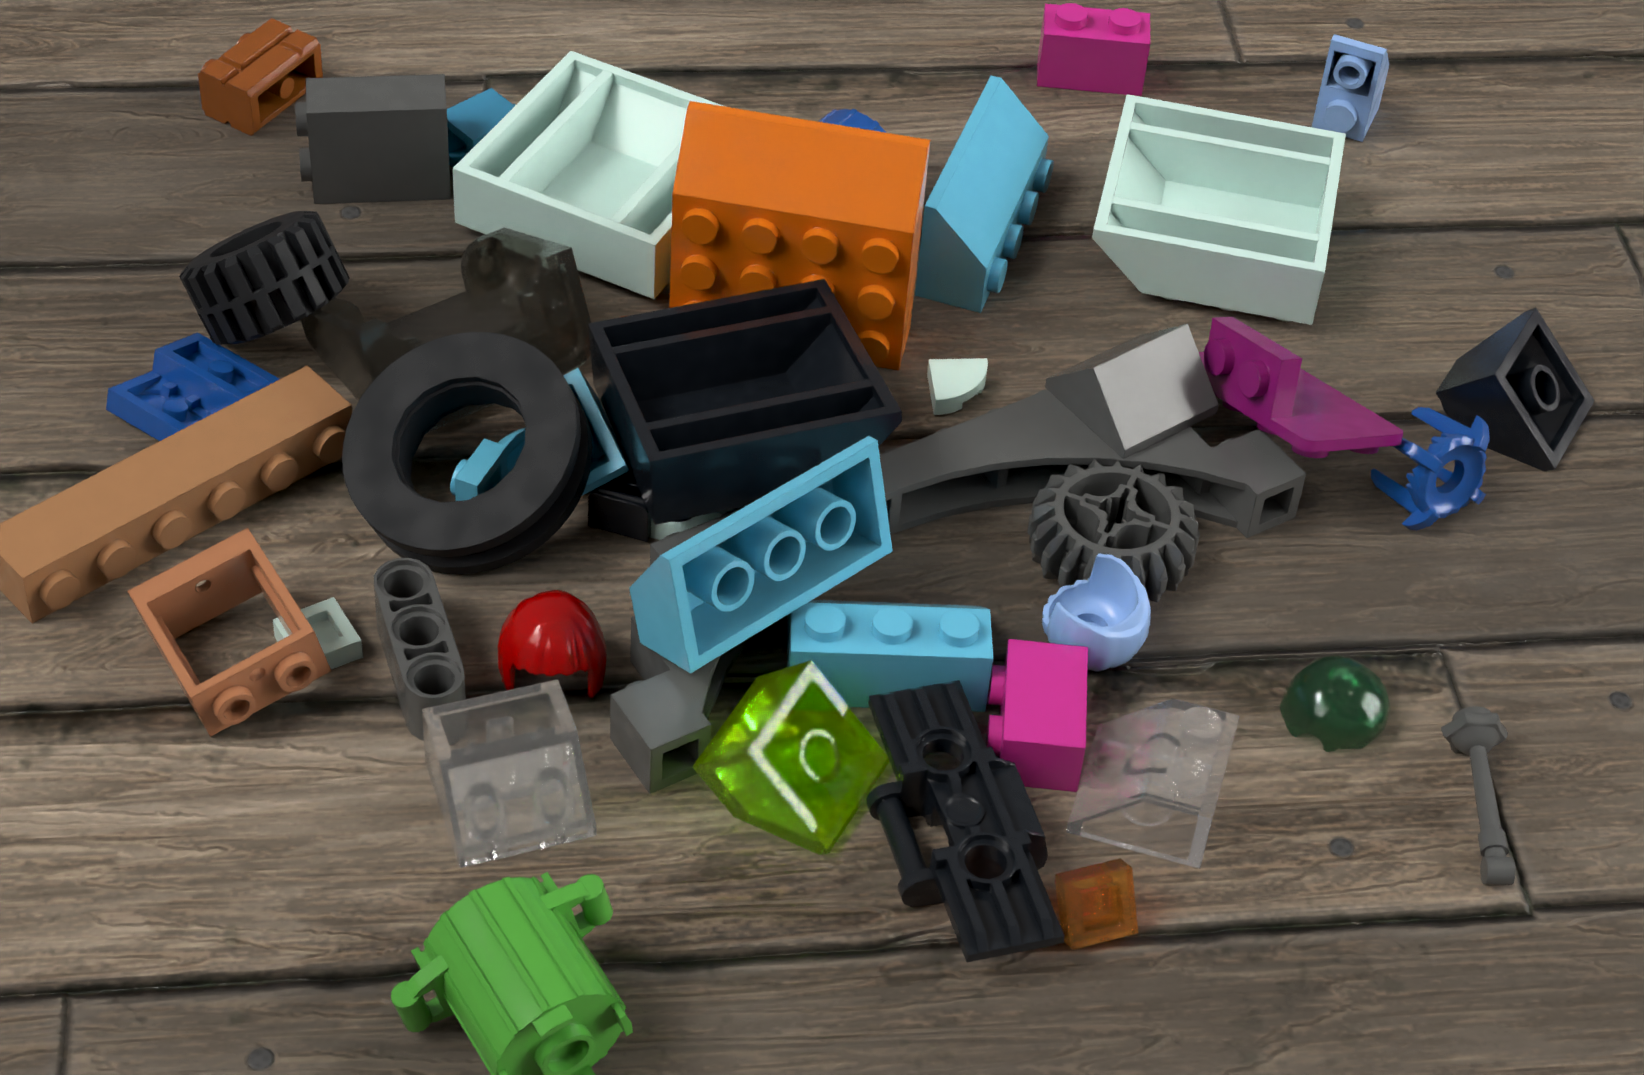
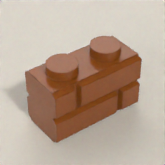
(259, 76)

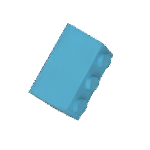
(893, 647)

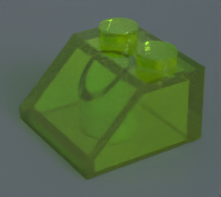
(793, 759)

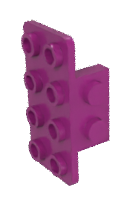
(1286, 401)

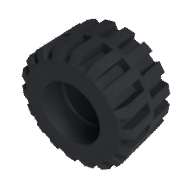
(265, 277)

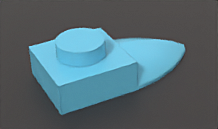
(486, 466)

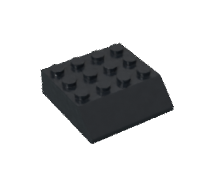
(736, 395)

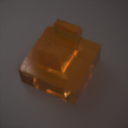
(1096, 903)

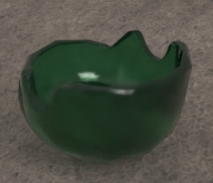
(1336, 703)

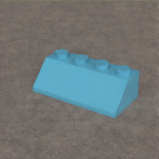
(983, 201)
(765, 560)

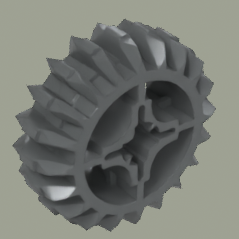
(1117, 515)

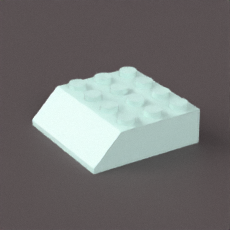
(585, 167)
(1220, 207)

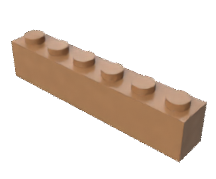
(170, 492)

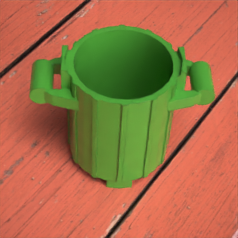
(520, 977)

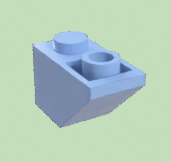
(1351, 87)

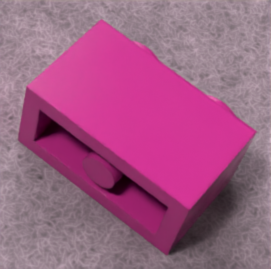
(1093, 49)
(1041, 712)

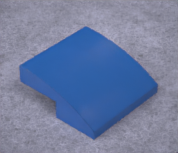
(185, 386)

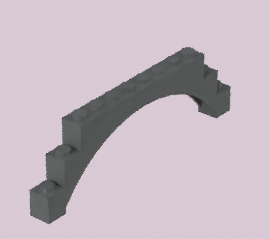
(960, 469)

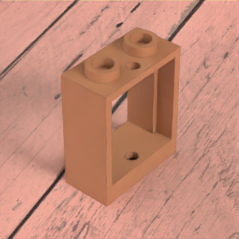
(233, 574)

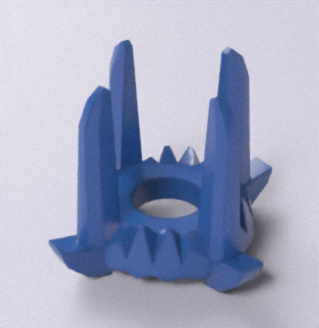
(1457, 443)

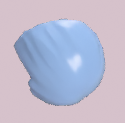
(1102, 613)

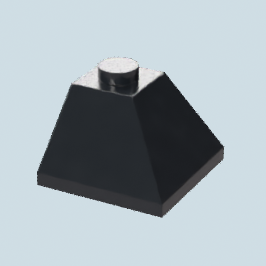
(1521, 390)

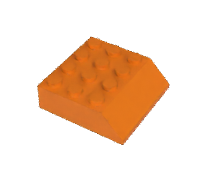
(798, 203)

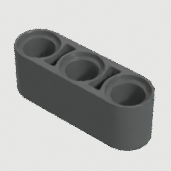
(416, 639)

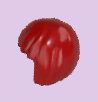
(552, 637)

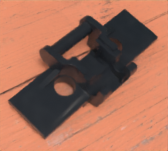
(991, 827)

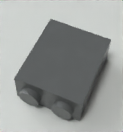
(375, 138)

